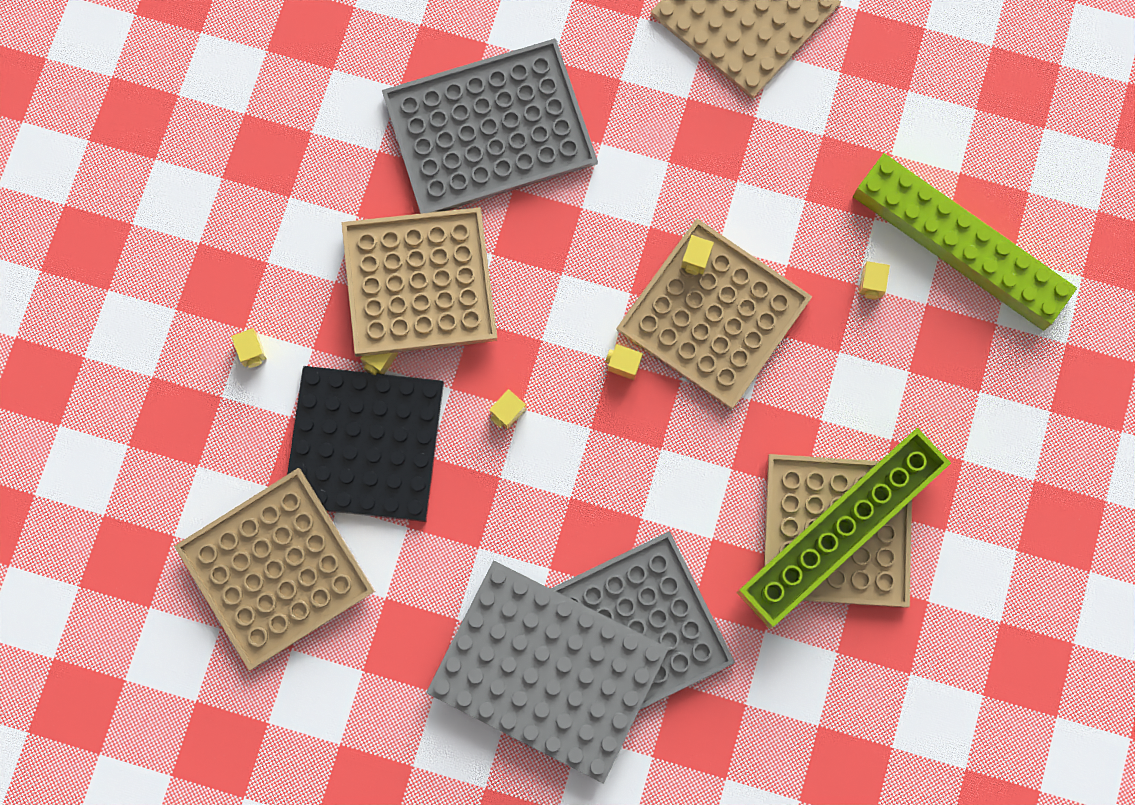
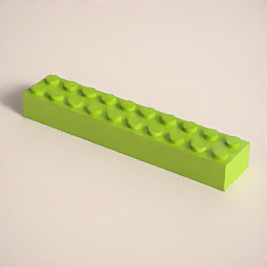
(964, 242)
(843, 528)

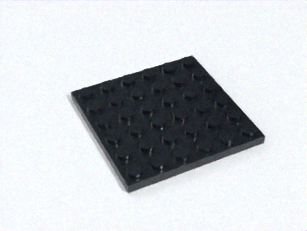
(367, 441)

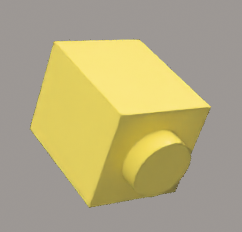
(697, 255)
(874, 280)
(249, 348)
(623, 361)
(378, 363)
(507, 410)

